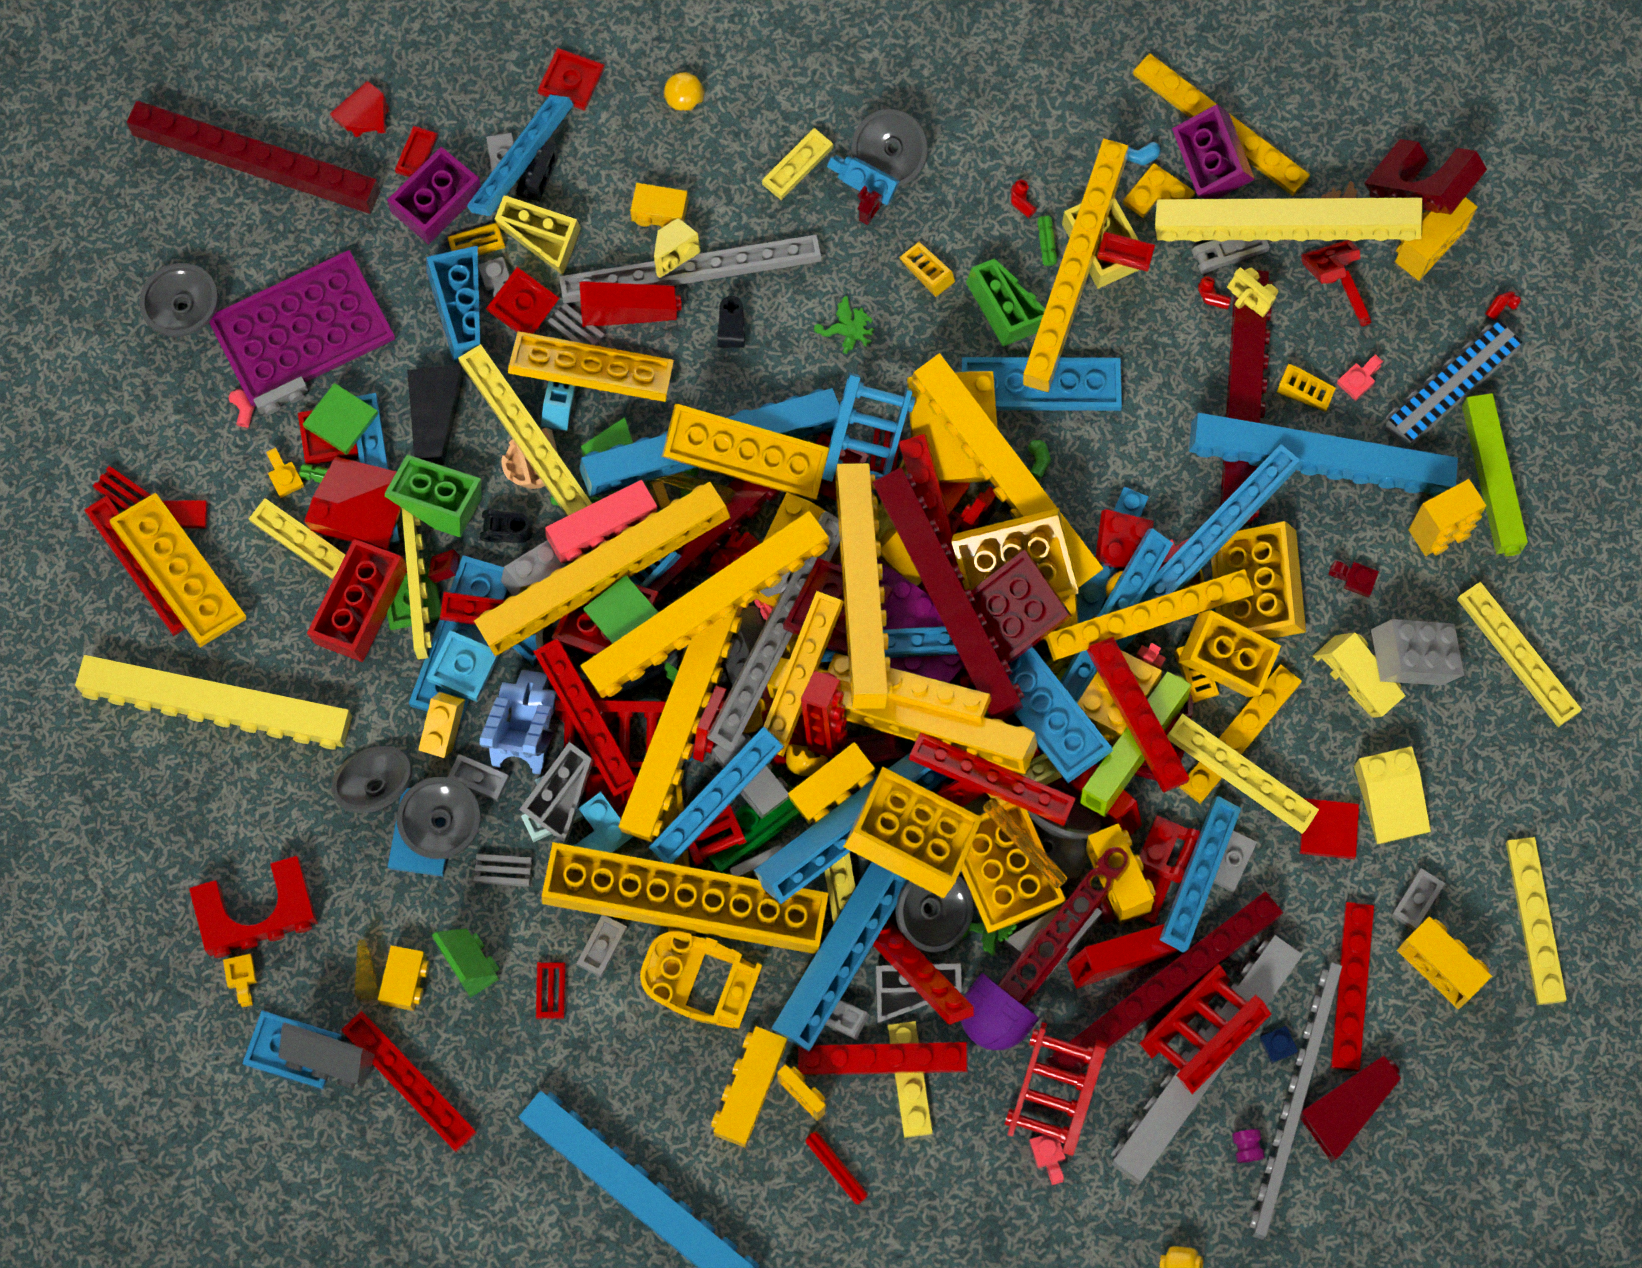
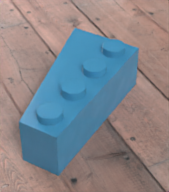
(457, 297)

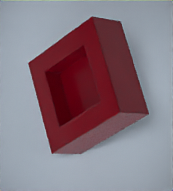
(443, 566)

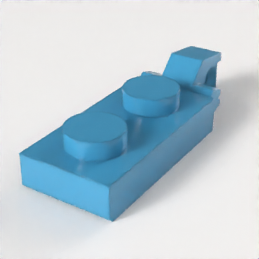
(859, 173)

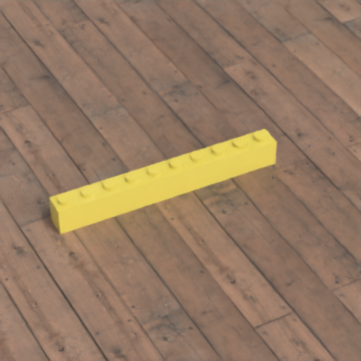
(1289, 219)
(213, 701)

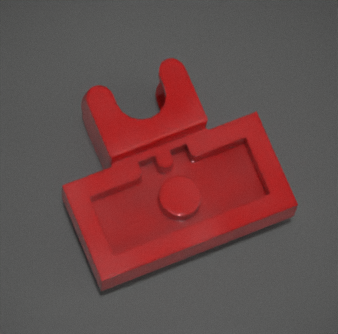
(736, 546)

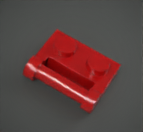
(723, 821)
(1160, 845)

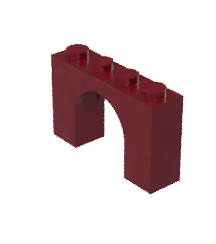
(1438, 192)

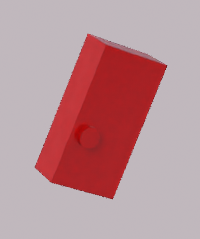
(358, 600)

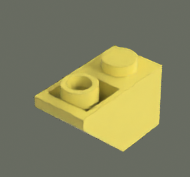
(674, 246)

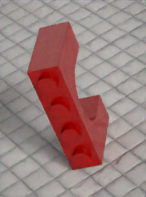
(292, 912)

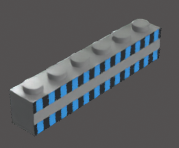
(1452, 385)

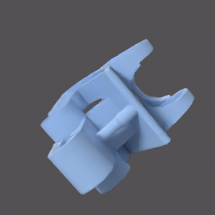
(528, 730)

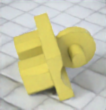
(1252, 293)

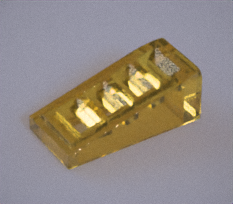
(365, 979)

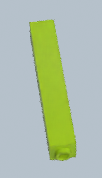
(1494, 474)
(1126, 757)

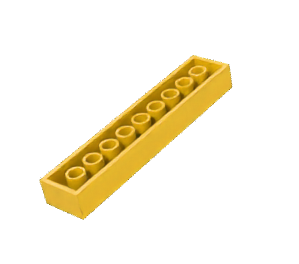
(682, 898)

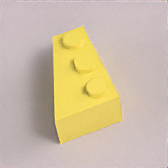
(1359, 671)

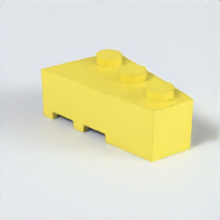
(539, 230)

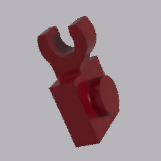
(869, 205)
(1358, 578)

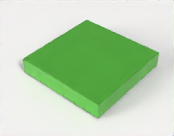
(340, 418)
(620, 609)
(399, 611)

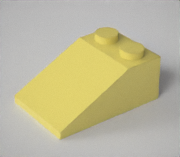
(1393, 794)

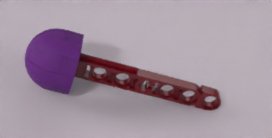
(1000, 1008)

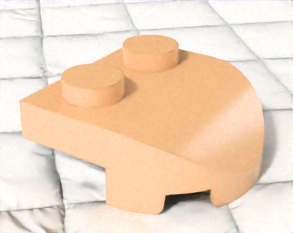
(519, 469)

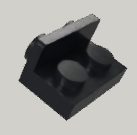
(538, 173)

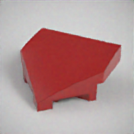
(362, 111)

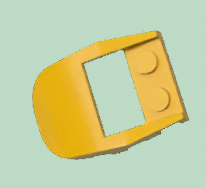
(673, 968)

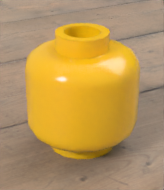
(1181, 1258)

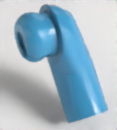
(1144, 155)

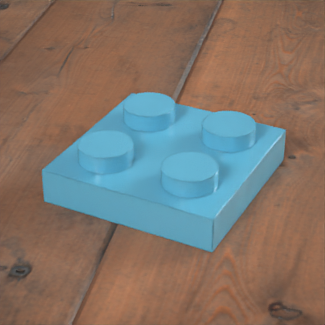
(462, 666)

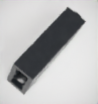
(433, 407)

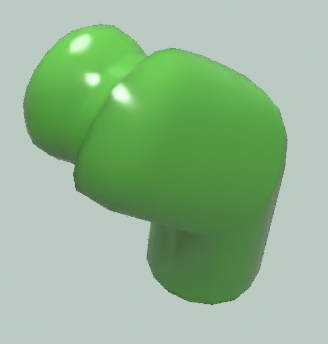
(1042, 456)

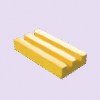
(479, 241)

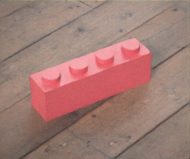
(600, 522)

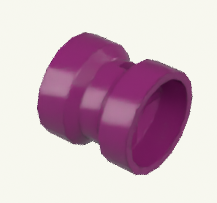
(1248, 1146)

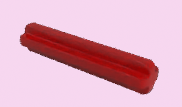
(836, 1168)

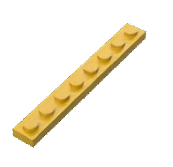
(1192, 102)
(1149, 614)

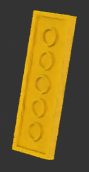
(591, 366)
(745, 452)
(177, 570)

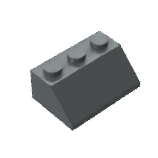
(743, 642)
(324, 1056)

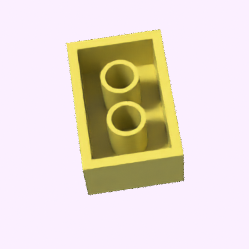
(1103, 271)

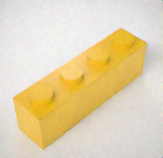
(750, 1086)

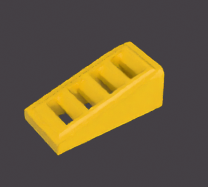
(936, 282)
(1302, 396)
(1187, 675)

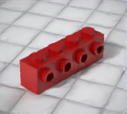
(824, 714)

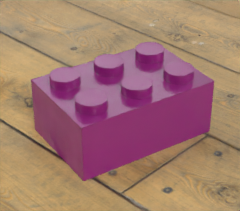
(1213, 153)
(434, 195)

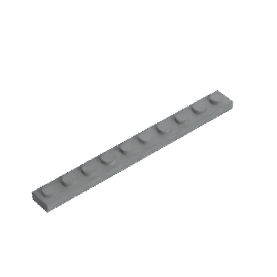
(704, 266)
(766, 651)
(1291, 1111)

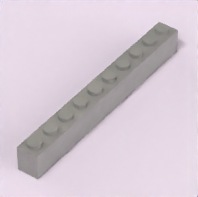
(1176, 1103)

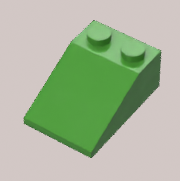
(435, 494)
(466, 959)

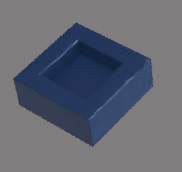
(1278, 1044)

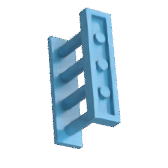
(848, 414)

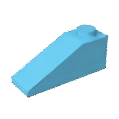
(557, 405)

